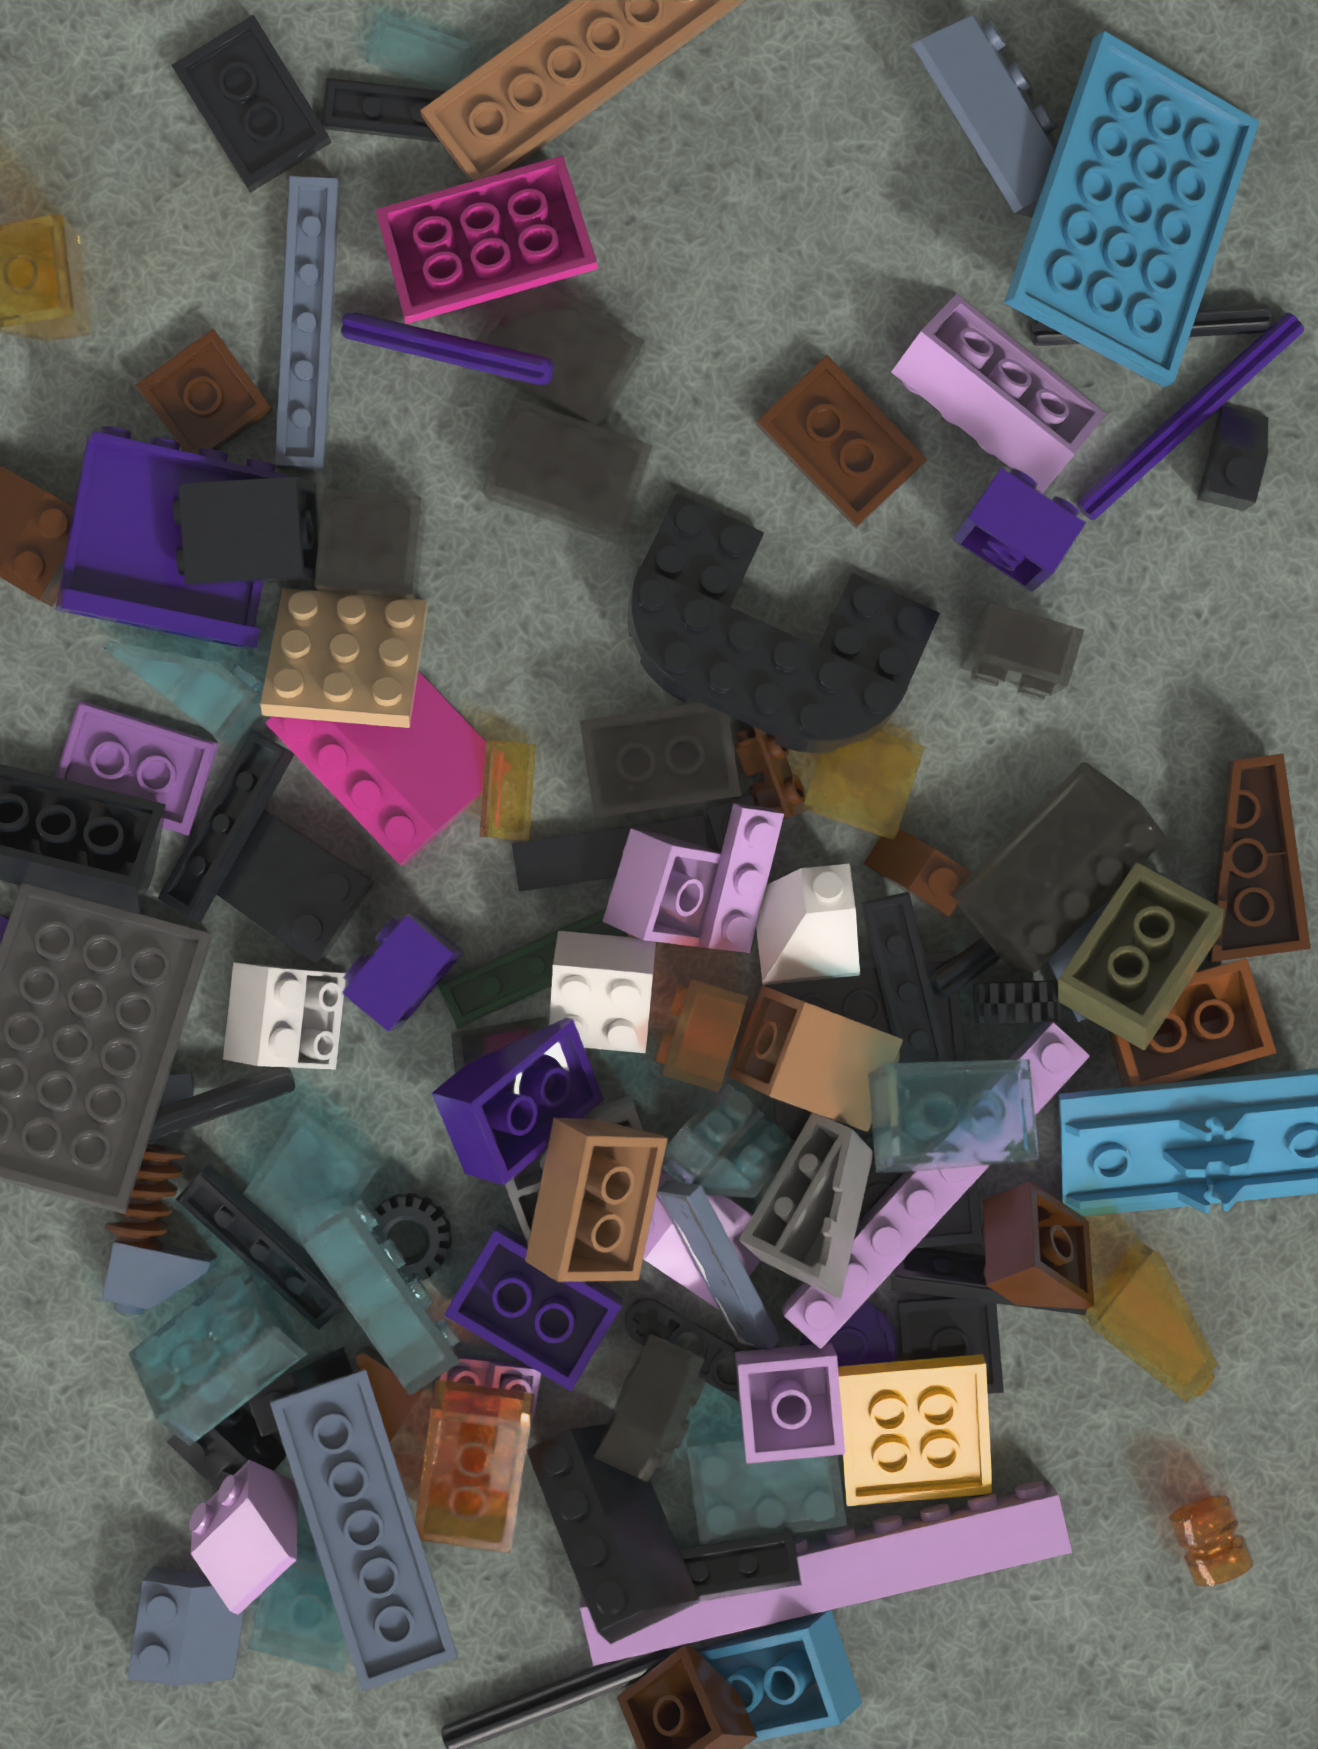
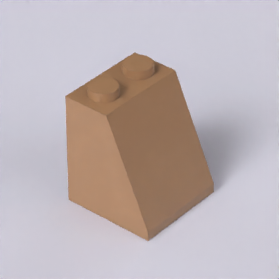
(812, 1057)

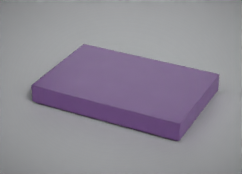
(139, 761)

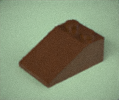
(32, 537)

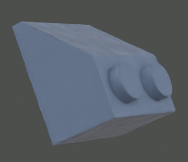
(183, 1631)

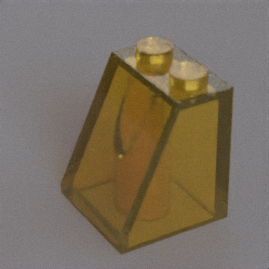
(42, 280)
(1151, 1323)

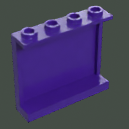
(126, 541)

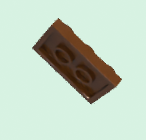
(841, 441)

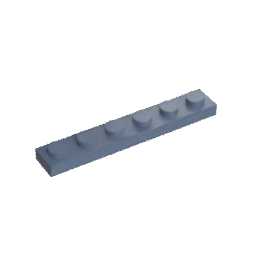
(307, 323)

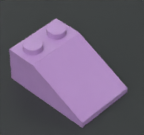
(669, 1254)

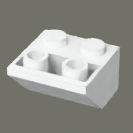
(284, 1016)

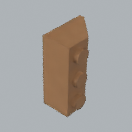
(595, 1201)

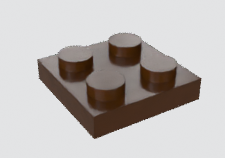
(204, 395)

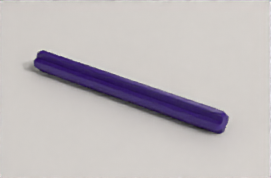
(1190, 416)

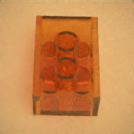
(473, 1465)

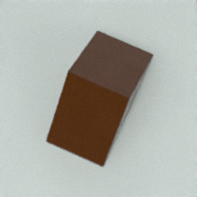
(390, 1394)

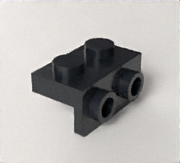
(229, 1447)

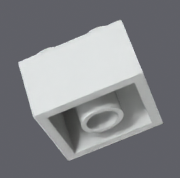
(603, 988)

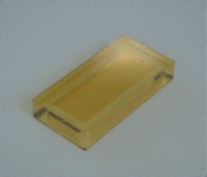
(507, 790)

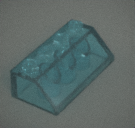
(376, 1289)

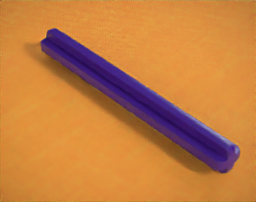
(447, 348)

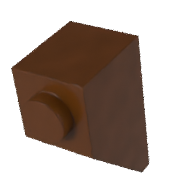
(918, 869)

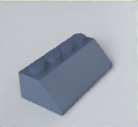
(992, 107)

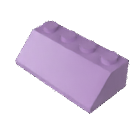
(998, 392)

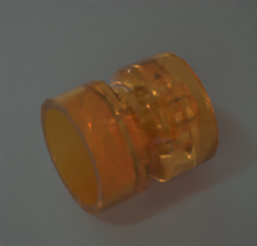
(1213, 1548)

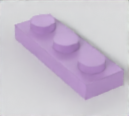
(741, 878)

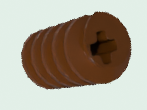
(146, 1203)

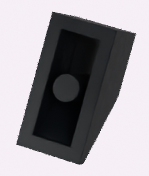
(1235, 459)
(294, 1379)

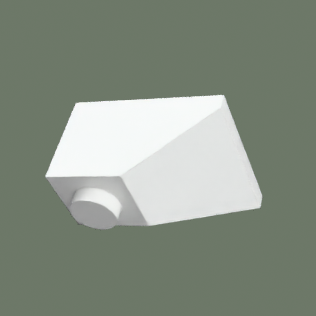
(808, 926)

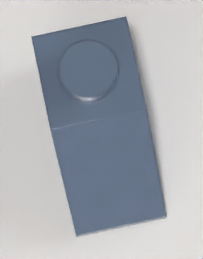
(146, 1277)

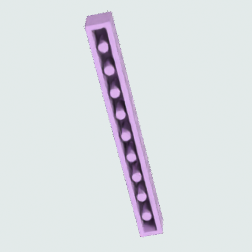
(871, 1565)

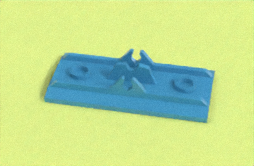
(1189, 1143)

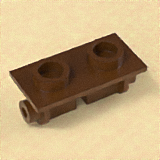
(780, 788)

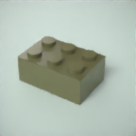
(1140, 955)

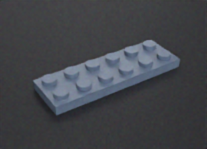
(363, 1529)

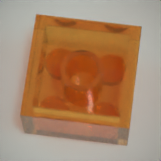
(702, 1034)

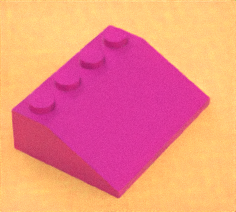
(485, 239)
(395, 779)

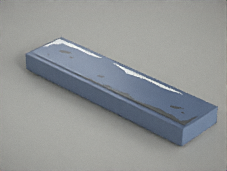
(719, 1264)

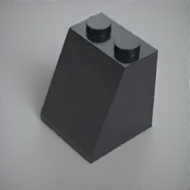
(247, 531)

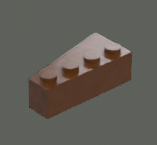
(1258, 865)

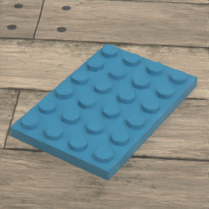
(1132, 210)

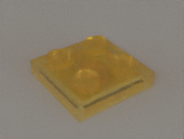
(866, 783)

